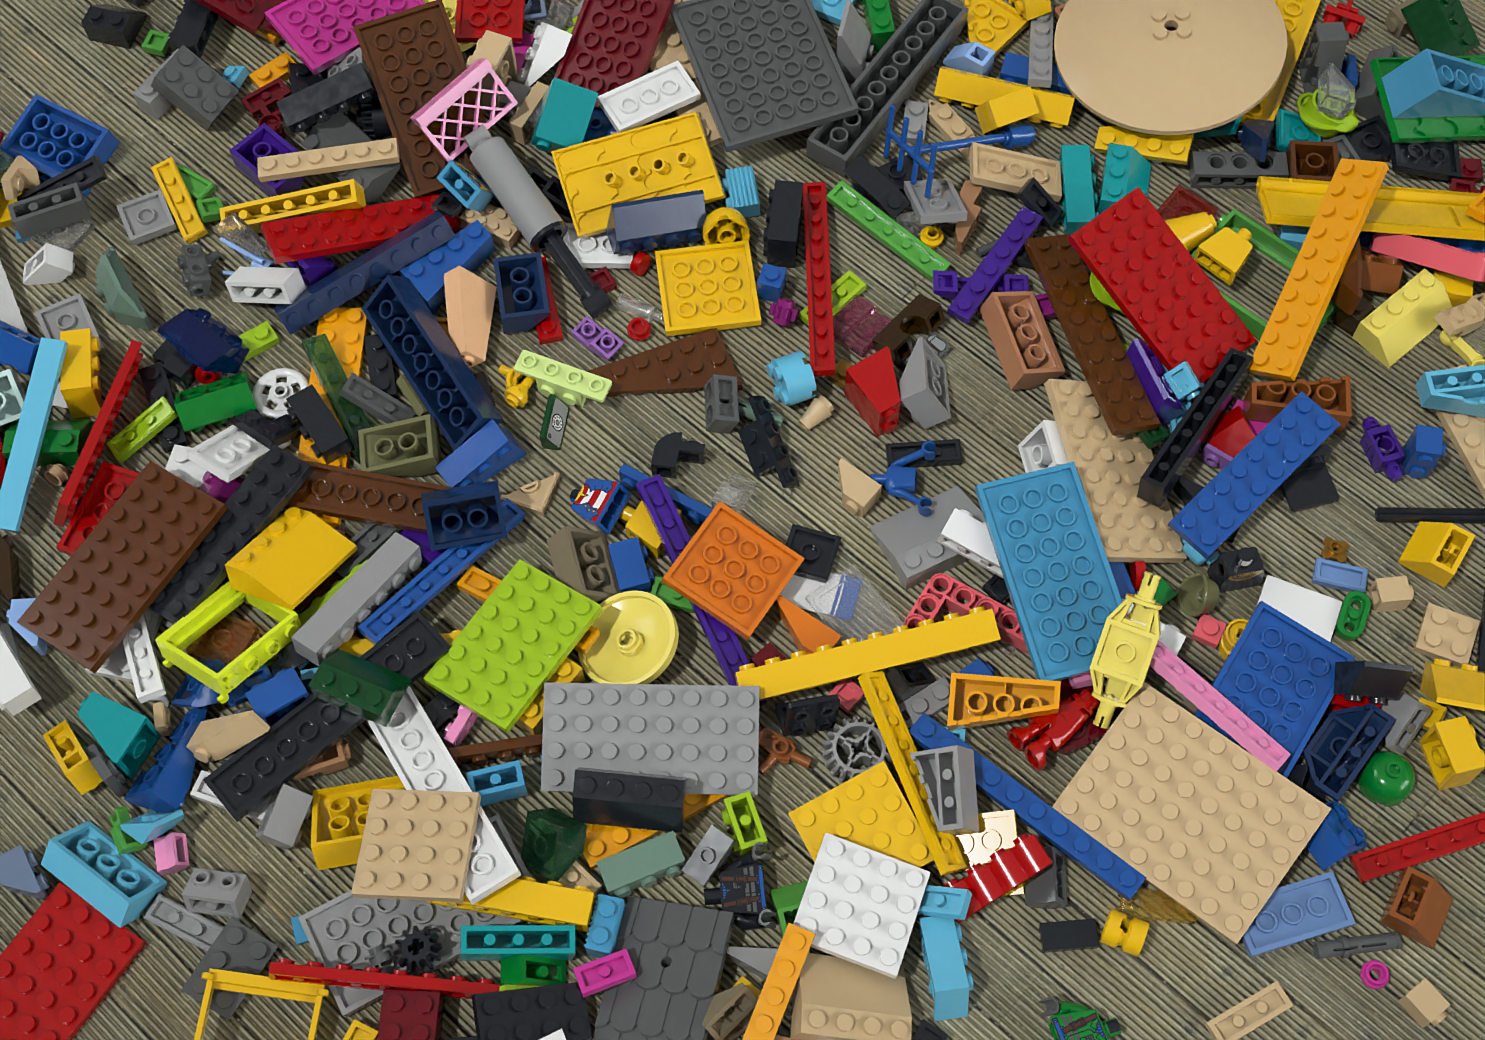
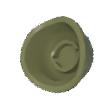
(1197, 595)

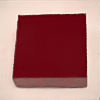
(603, 279)

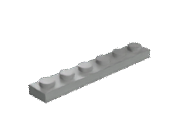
(1041, 50)

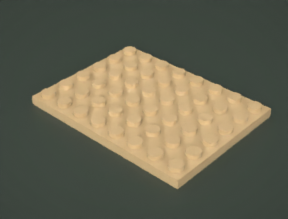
(1191, 811)

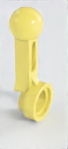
(1462, 349)

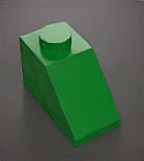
(532, 971)

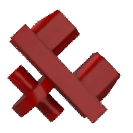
(1345, 14)

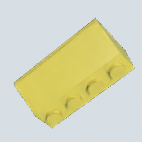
(1403, 319)

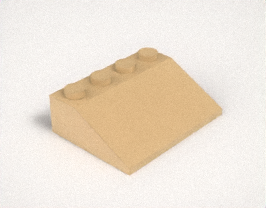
(849, 1002)

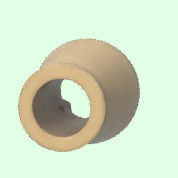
(816, 412)

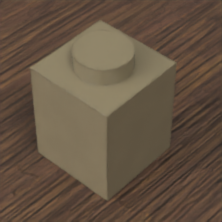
(1396, 22)

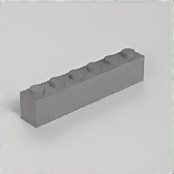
(357, 599)

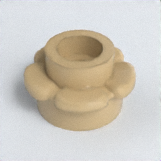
(56, 474)

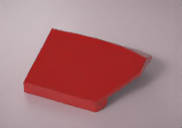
(1231, 432)

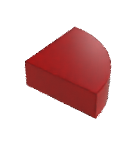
(1137, 570)

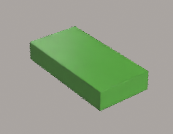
(198, 186)

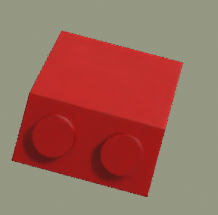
(874, 391)

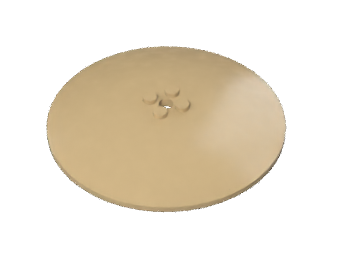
(1165, 81)

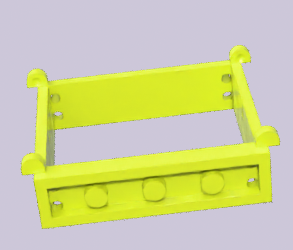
(204, 617)

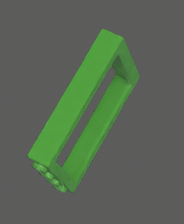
(1274, 249)

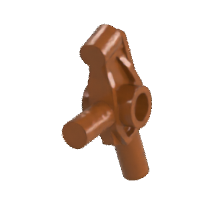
(779, 750)

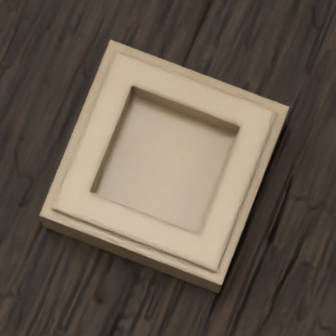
(162, 719)

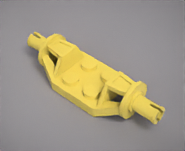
(1126, 650)

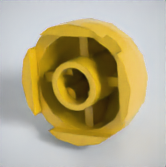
(725, 226)

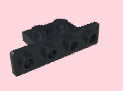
(765, 445)

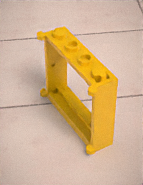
(259, 986)

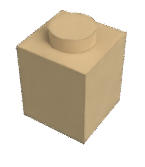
(1391, 593)
(1425, 1004)

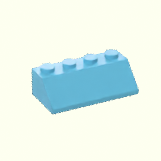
(92, 867)

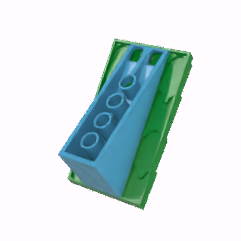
(1432, 96)

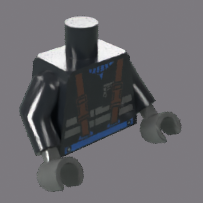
(744, 890)

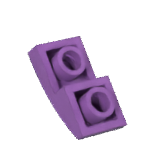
(596, 339)

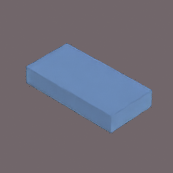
(1339, 575)

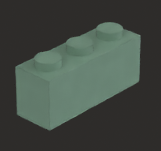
(641, 865)

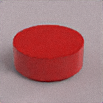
(640, 264)

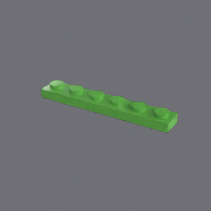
(886, 230)

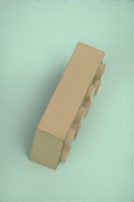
(519, 122)
(496, 222)

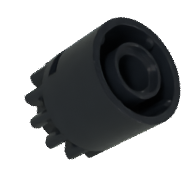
(373, 120)

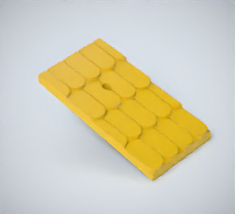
(628, 169)

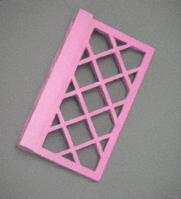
(450, 94)

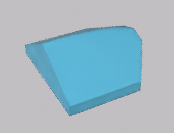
(151, 825)

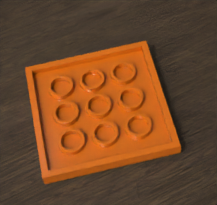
(733, 570)

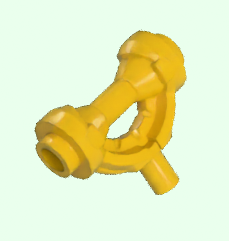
(515, 393)

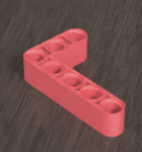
(1431, 254)
(948, 601)

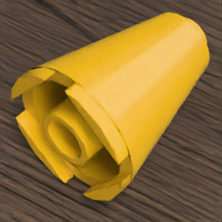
(1193, 228)

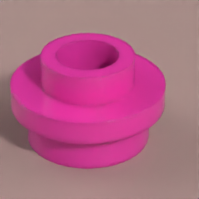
(1380, 969)

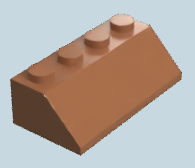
(1021, 339)

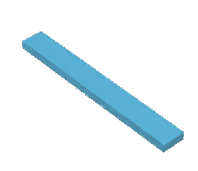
(30, 432)

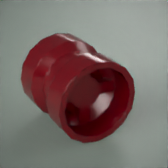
(274, 123)

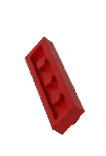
(549, 329)

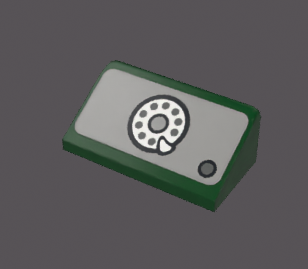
(554, 423)

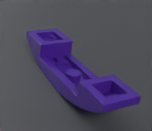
(949, 285)

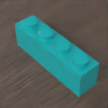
(1077, 187)
(506, 941)

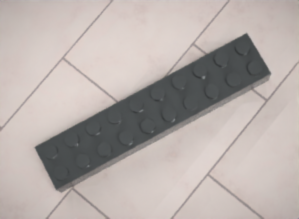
(889, 81)

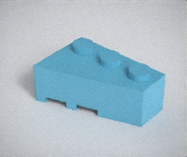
(1454, 390)
(945, 967)

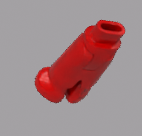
(1052, 729)

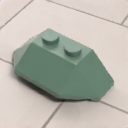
(120, 292)

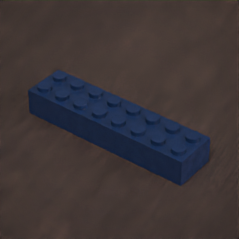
(429, 360)

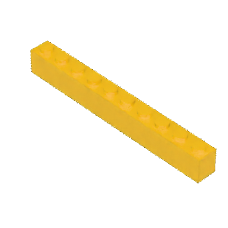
(871, 655)

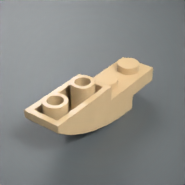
(1464, 317)

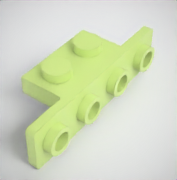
(562, 380)

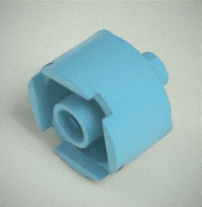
(792, 379)

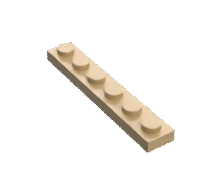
(328, 160)

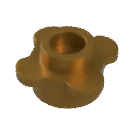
(1330, 554)

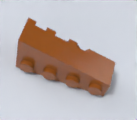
(1269, 398)

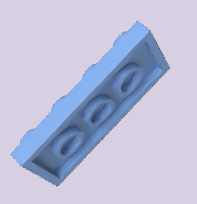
(1298, 914)

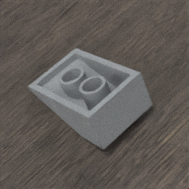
(853, 44)
(925, 386)

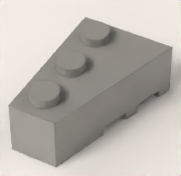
(951, 787)

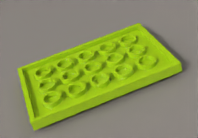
(513, 645)

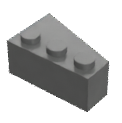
(1325, 46)

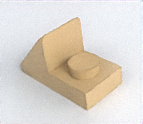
(19, 176)

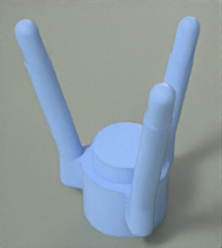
(256, 261)

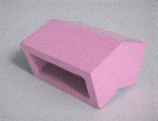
(171, 853)

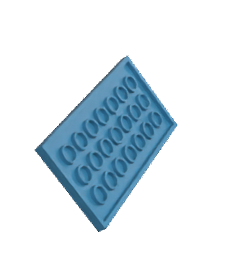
(1051, 566)

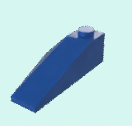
(170, 777)

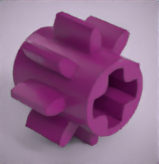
(784, 311)

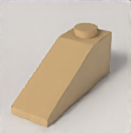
(224, 735)

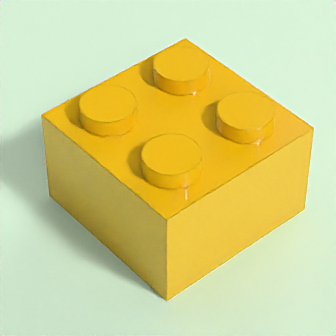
(1452, 752)

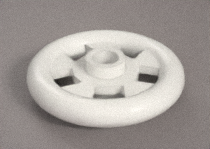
(270, 380)

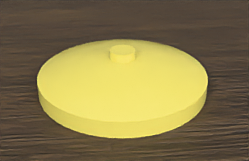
(634, 640)

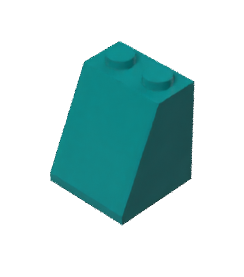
(563, 116)
(120, 732)

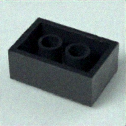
(783, 223)

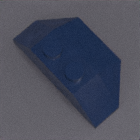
(1344, 747)

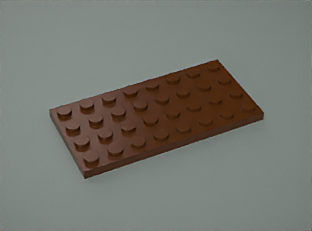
(410, 62)
(122, 566)

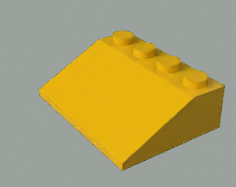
(289, 559)
(1454, 685)
(340, 820)

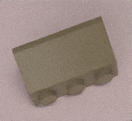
(583, 562)

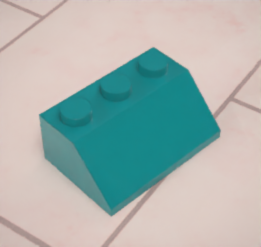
(1122, 173)

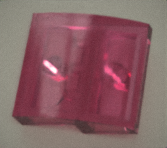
(858, 325)

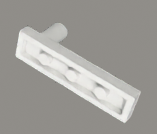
(144, 664)

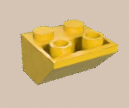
(1436, 550)

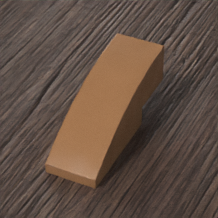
(962, 230)

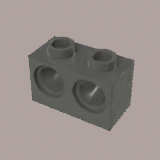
(721, 403)

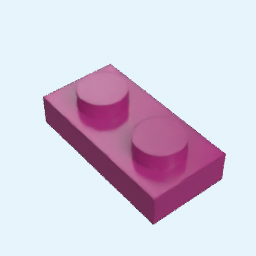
(604, 973)

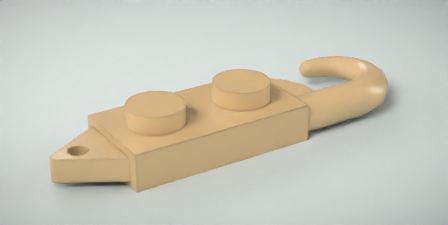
(949, 124)

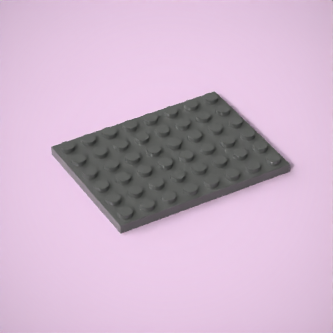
(762, 67)

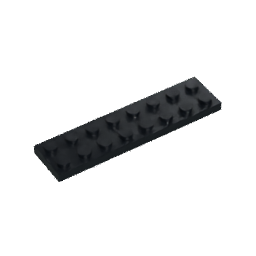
(248, 514)

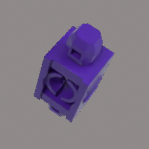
(1377, 457)

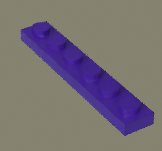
(994, 265)

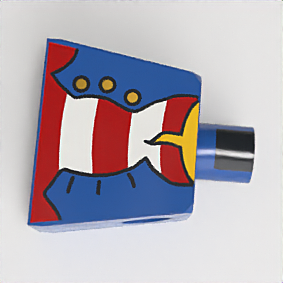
(600, 502)

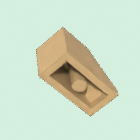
(857, 489)

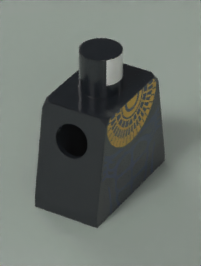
(1240, 568)

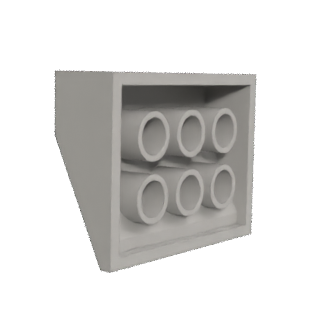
(911, 539)

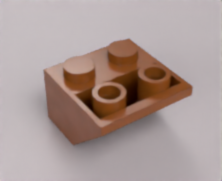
(1380, 272)
(1417, 907)

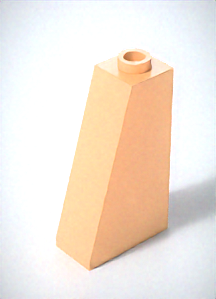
(469, 313)

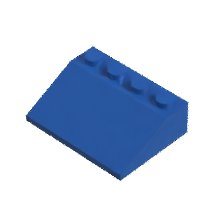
(56, 138)

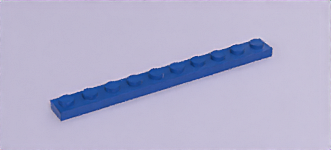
(1037, 813)

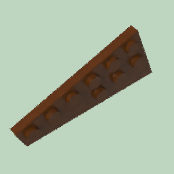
(671, 368)

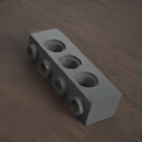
(1234, 169)

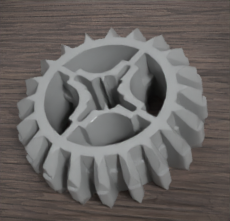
(841, 738)

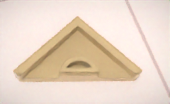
(535, 495)

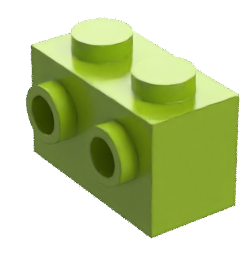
(744, 822)

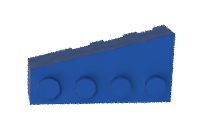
(467, 249)

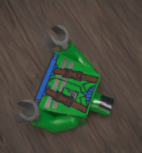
(1077, 1022)

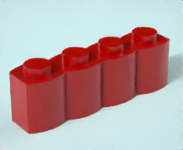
(1003, 873)

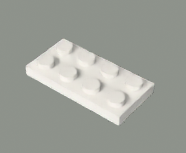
(649, 97)
(229, 453)

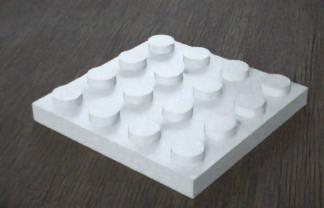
(861, 904)

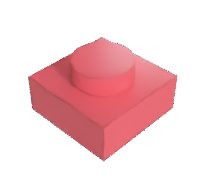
(1208, 631)
(849, 694)

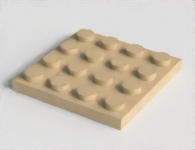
(416, 845)

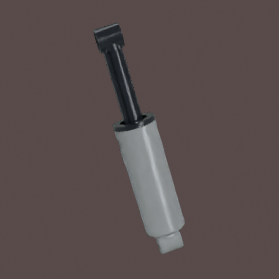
(531, 212)

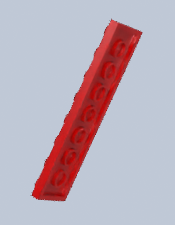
(345, 229)
(100, 431)

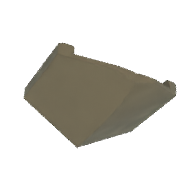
(730, 1013)

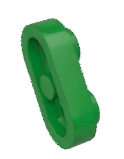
(1353, 617)

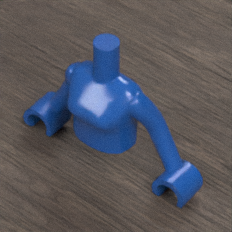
(902, 481)

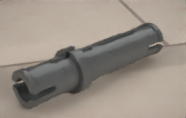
(1355, 945)

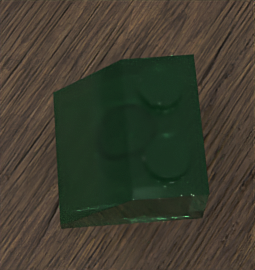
(552, 842)

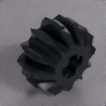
(409, 946)

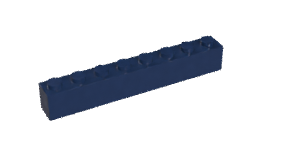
(365, 271)

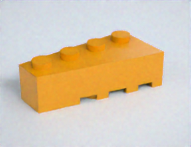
(997, 699)

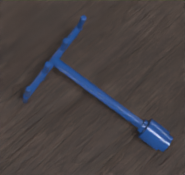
(1010, 136)

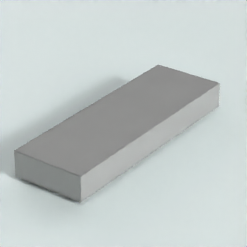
(183, 923)

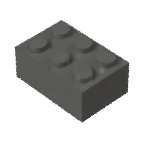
(194, 88)

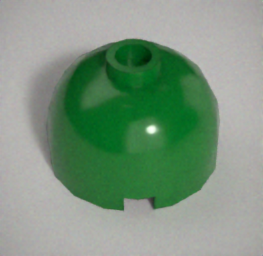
(1386, 778)

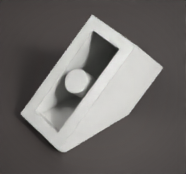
(48, 266)

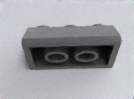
(1366, 92)

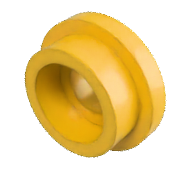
(932, 242)

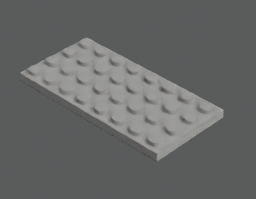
(654, 730)
(351, 926)

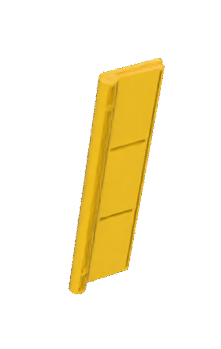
(1393, 210)

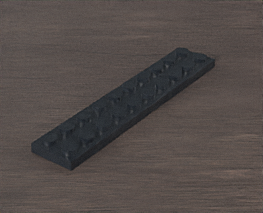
(316, 724)

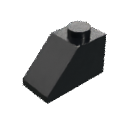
(908, 680)

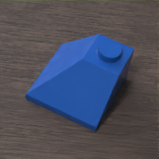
(193, 692)

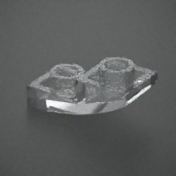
(241, 234)

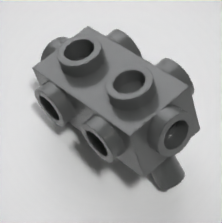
(196, 269)

